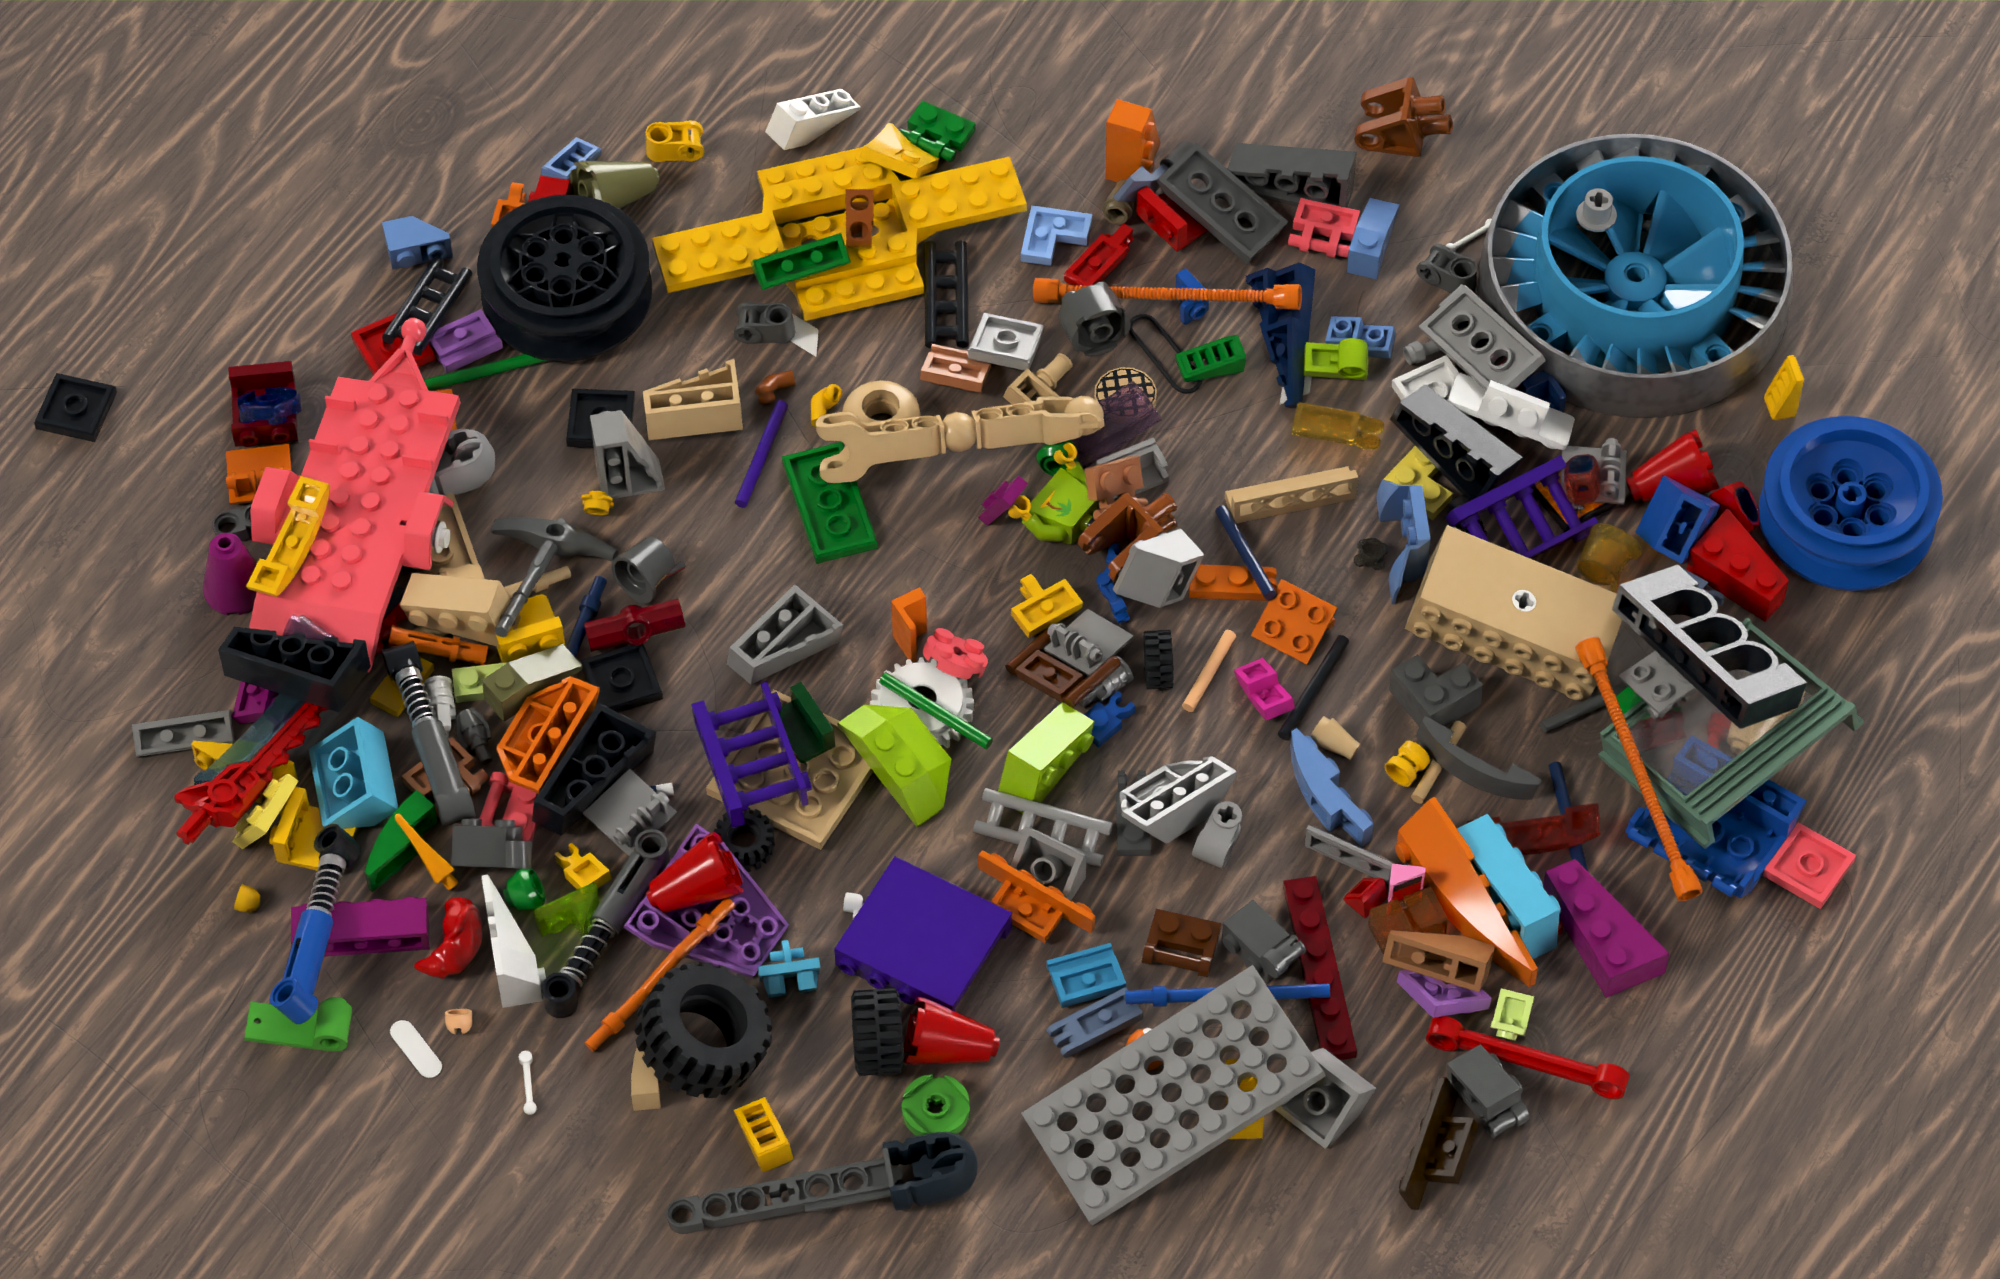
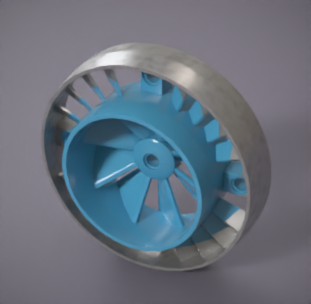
(1662, 303)

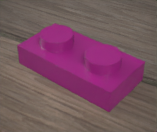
(1001, 499)

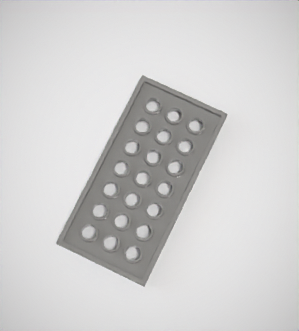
(1166, 1117)

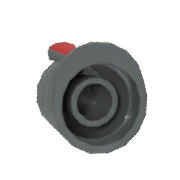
(643, 568)

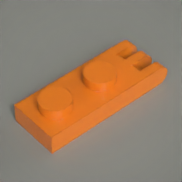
(1228, 583)

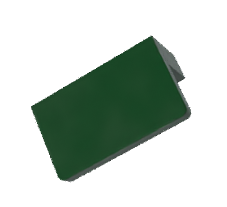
(806, 725)

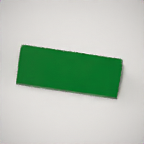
(800, 261)

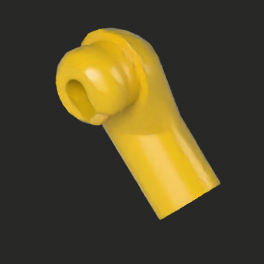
(824, 401)

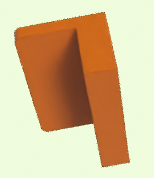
(909, 621)

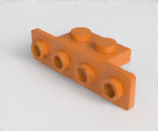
(1033, 905)

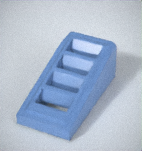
(562, 162)

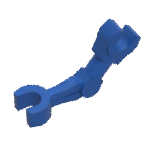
(1106, 586)

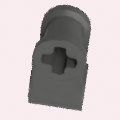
(1448, 269)
(765, 322)

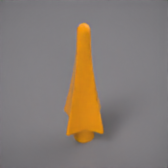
(436, 865)

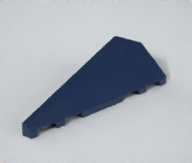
(1286, 329)

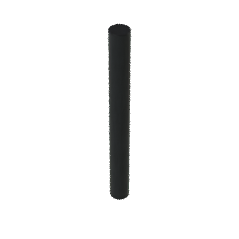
(1313, 687)

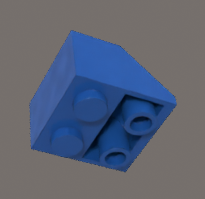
(1676, 519)

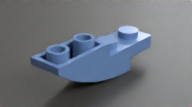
(1319, 785)

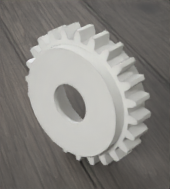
(950, 691)

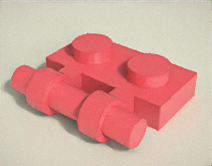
(1325, 220)

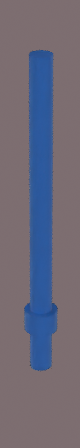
(1161, 996)

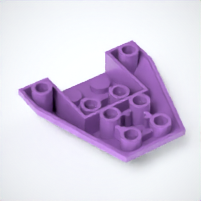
(742, 937)

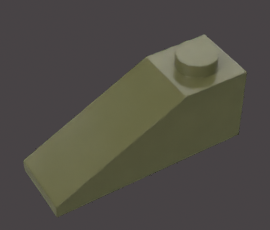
(513, 682)

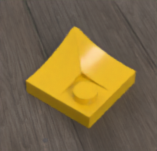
(897, 153)

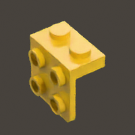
(535, 632)
(297, 831)

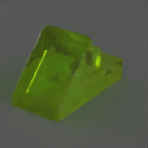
(569, 909)

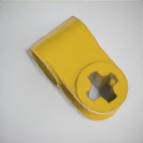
(672, 143)

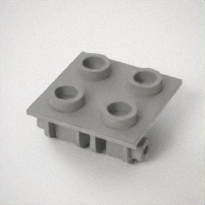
(1612, 469)
(1086, 641)
(1658, 684)
(629, 810)

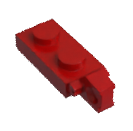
(1100, 258)

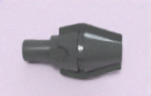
(474, 734)

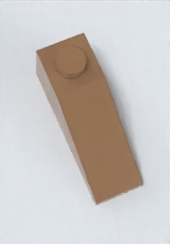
(1441, 957)

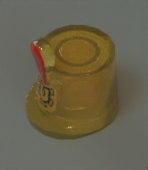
(1607, 554)

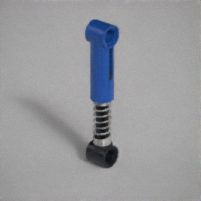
(295, 991)

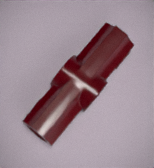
(616, 629)

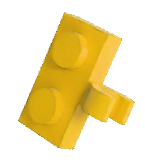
(1044, 606)

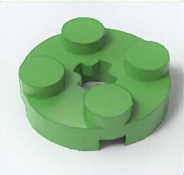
(937, 1090)

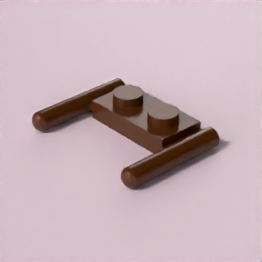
(1055, 677)

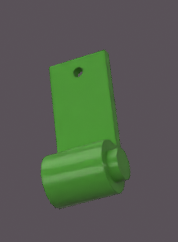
(324, 1031)

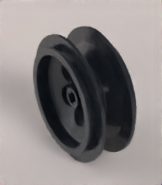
(565, 278)

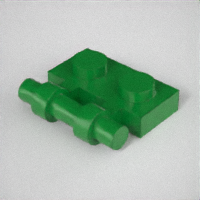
(939, 125)

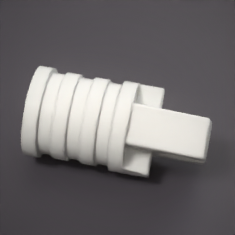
(442, 699)

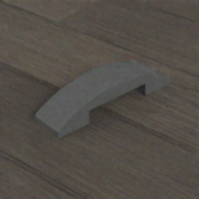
(1472, 770)

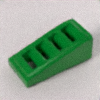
(1209, 351)

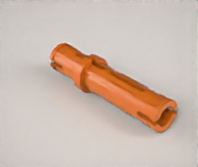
(442, 646)

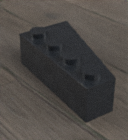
(1455, 443)
(295, 666)

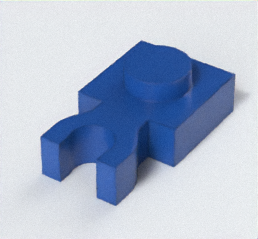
(1108, 718)

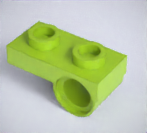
(1339, 360)

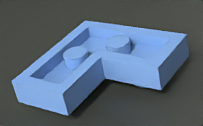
(1051, 226)

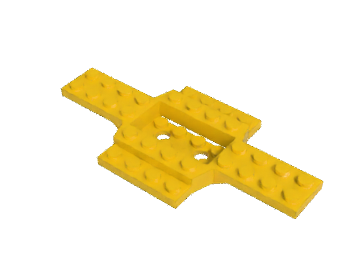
(818, 187)

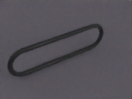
(1153, 359)

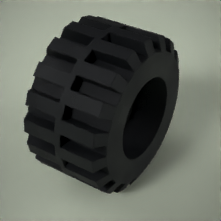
(877, 1031)

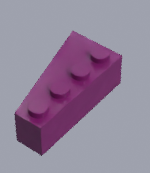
(1603, 931)

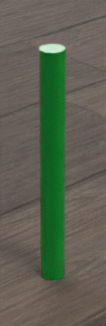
(481, 371)
(936, 710)

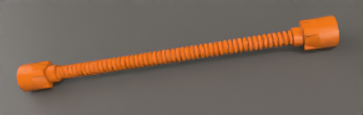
(1282, 296)
(1684, 880)

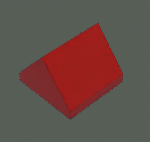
(1366, 895)

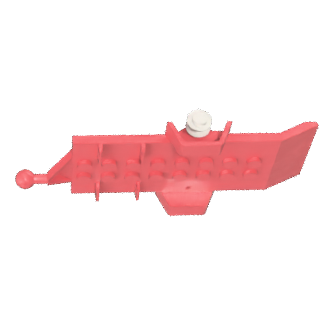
(380, 459)

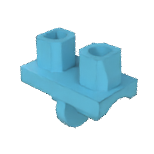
(774, 974)

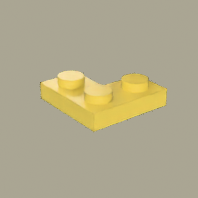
(1418, 470)
(258, 822)

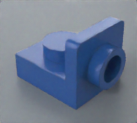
(1191, 309)

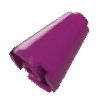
(227, 574)

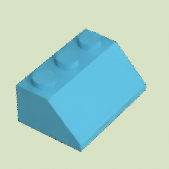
(353, 776)

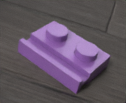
(464, 341)

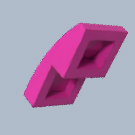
(1263, 689)

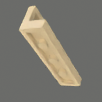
(1292, 494)

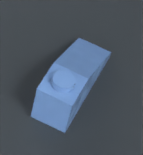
(1371, 238)

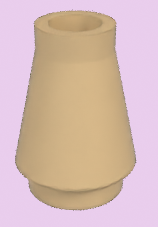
(1333, 737)

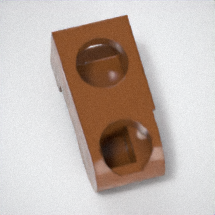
(859, 218)

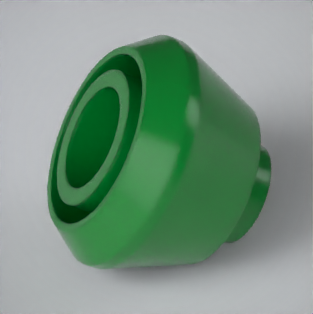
(1046, 459)
(525, 890)

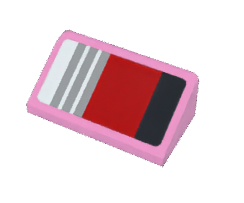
(1405, 881)

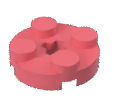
(955, 655)

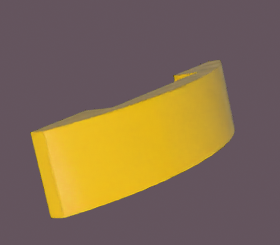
(294, 539)

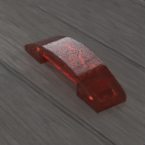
(1553, 832)

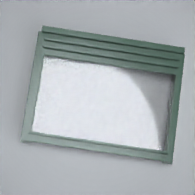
(1707, 763)

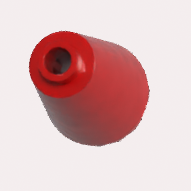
(696, 877)
(946, 1037)

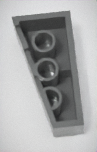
(1295, 173)

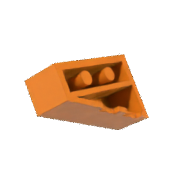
(1130, 140)

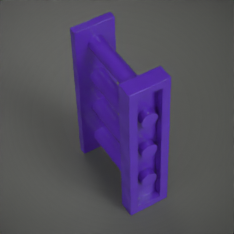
(1522, 488)
(728, 775)

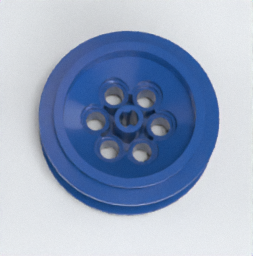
(1845, 466)

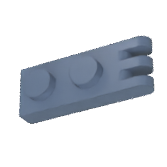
(1094, 1023)

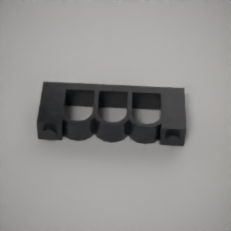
(1672, 591)

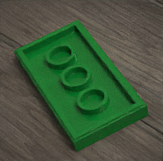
(829, 512)

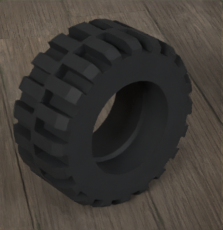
(681, 1057)

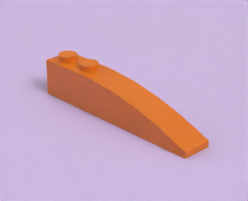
(1435, 843)

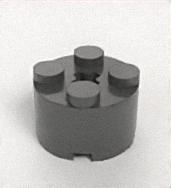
(1093, 319)

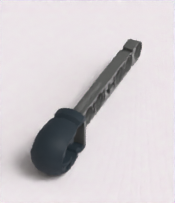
(944, 1168)

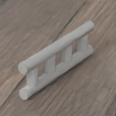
(1030, 811)

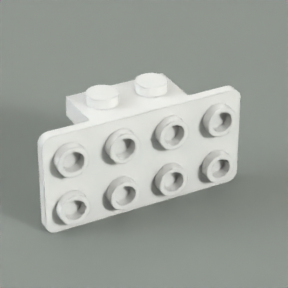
(1513, 411)

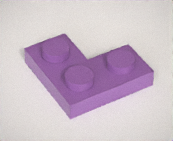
(1442, 998)

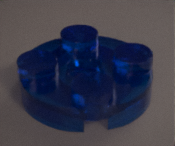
(272, 406)

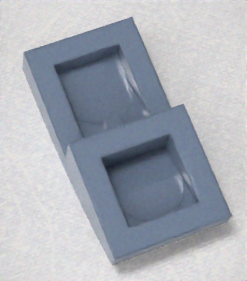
(1137, 181)

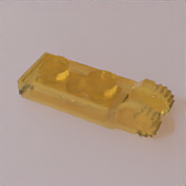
(1336, 426)

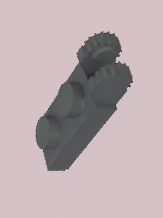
(1130, 838)

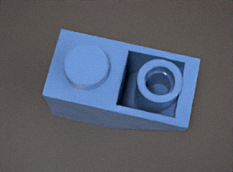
(414, 242)

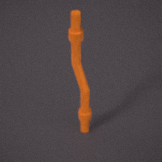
(705, 927)

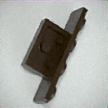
(1440, 1146)

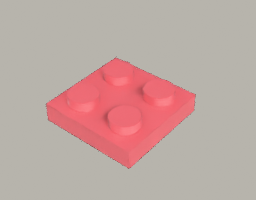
(1809, 865)

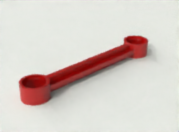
(1605, 1079)

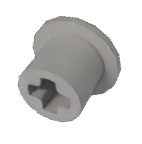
(1597, 211)

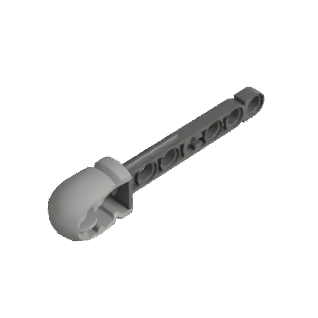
(464, 466)

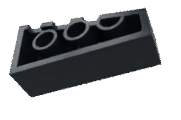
(593, 763)

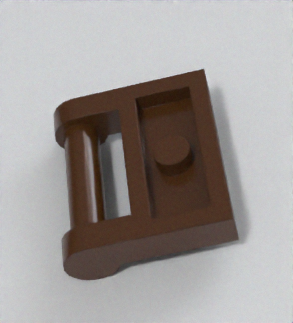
(1185, 935)

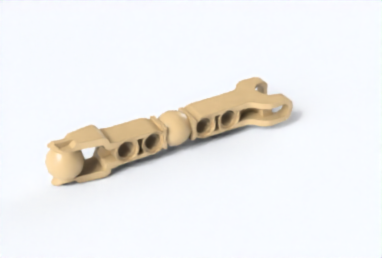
(1039, 421)

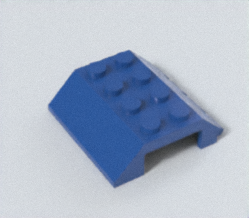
(1743, 838)

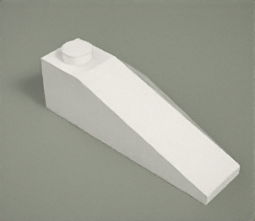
(514, 960)

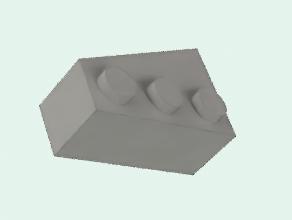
(783, 636)

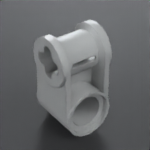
(1218, 837)

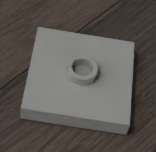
(1006, 341)

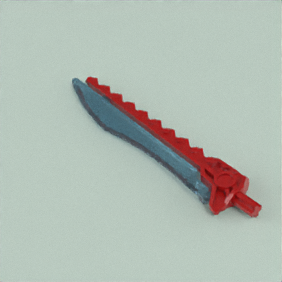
(244, 770)

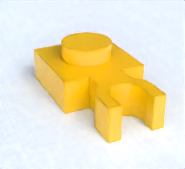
(582, 870)

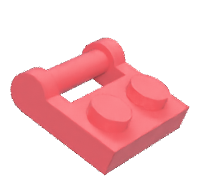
(518, 808)

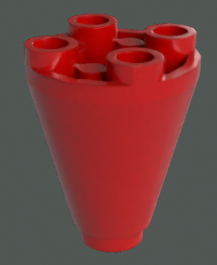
(1678, 461)

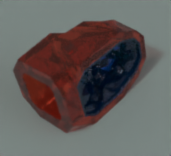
(1582, 479)

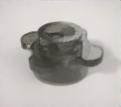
(1371, 546)

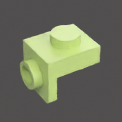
(1512, 1014)

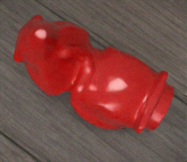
(461, 940)

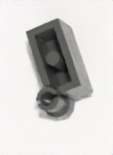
(1261, 941)
(1488, 1090)

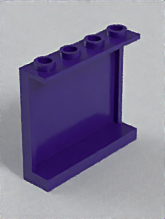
(921, 936)

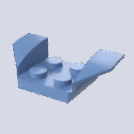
(1407, 505)

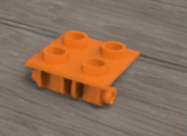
(247, 467)
(1294, 622)

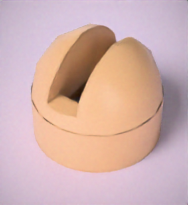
(458, 1019)

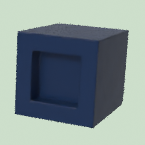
(1545, 388)

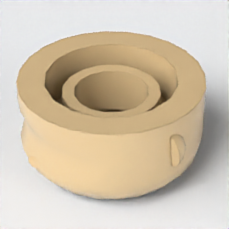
(882, 398)

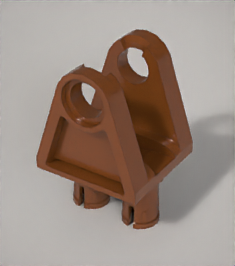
(1401, 118)
(1128, 520)

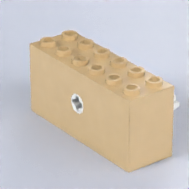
(1512, 612)

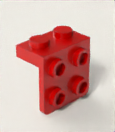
(1167, 219)

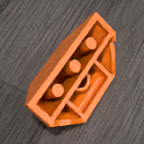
(545, 731)

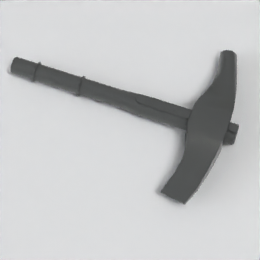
(550, 539)

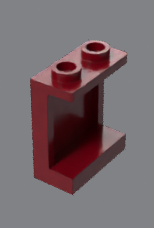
(257, 378)

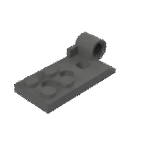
(1194, 162)

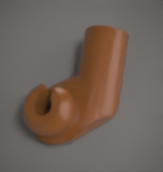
(774, 382)

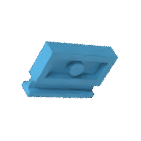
(1086, 975)

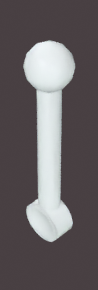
(1453, 247)
(526, 1059)

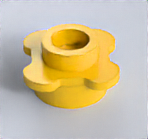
(597, 503)

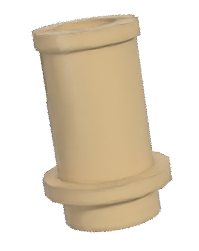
(1055, 370)

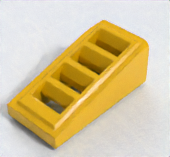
(1785, 390)
(770, 1153)

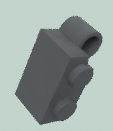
(490, 845)

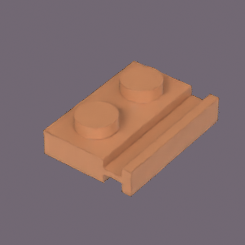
(954, 369)

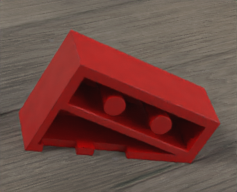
(1738, 567)

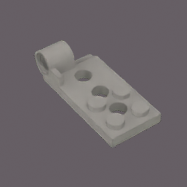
(1478, 363)

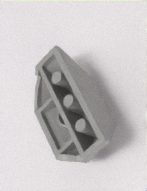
(1176, 797)

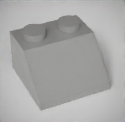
(1329, 1104)

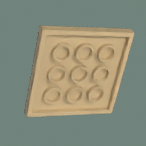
(834, 779)

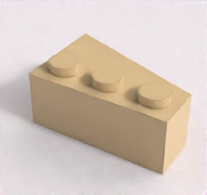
(695, 405)
(456, 605)

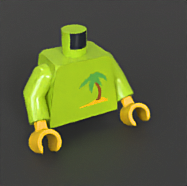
(1062, 506)

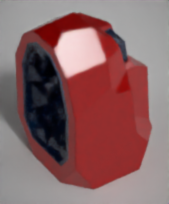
(1740, 502)

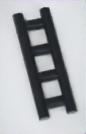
(958, 281)
(422, 290)

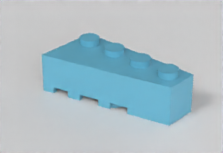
(1514, 885)

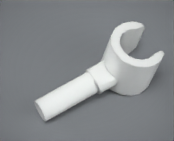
(852, 903)

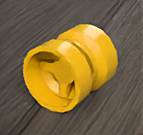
(1407, 763)

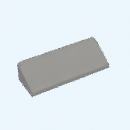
(180, 732)
(1348, 853)

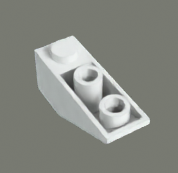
(807, 118)

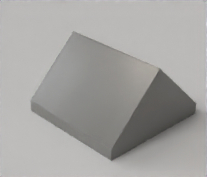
(1050, 862)

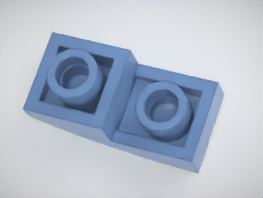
(1378, 338)

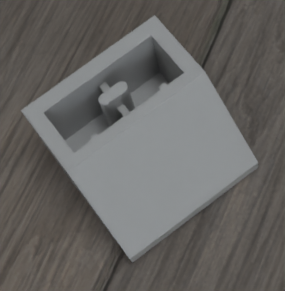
(1159, 569)

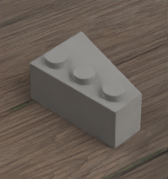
(623, 457)

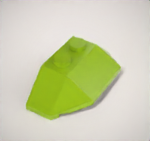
(901, 756)

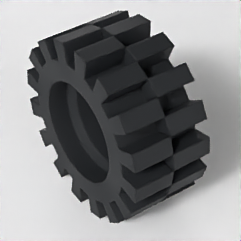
(1158, 659)
(753, 824)

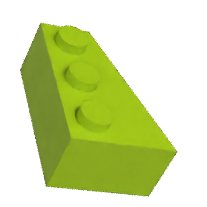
(1046, 753)

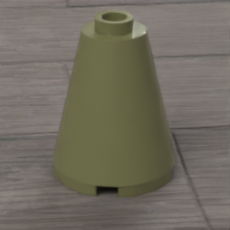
(614, 181)

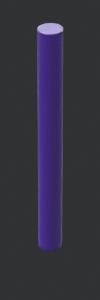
(761, 454)

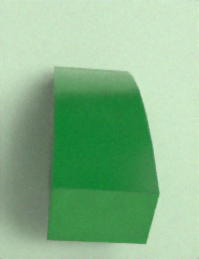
(393, 846)

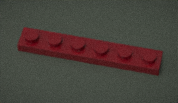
(1320, 966)

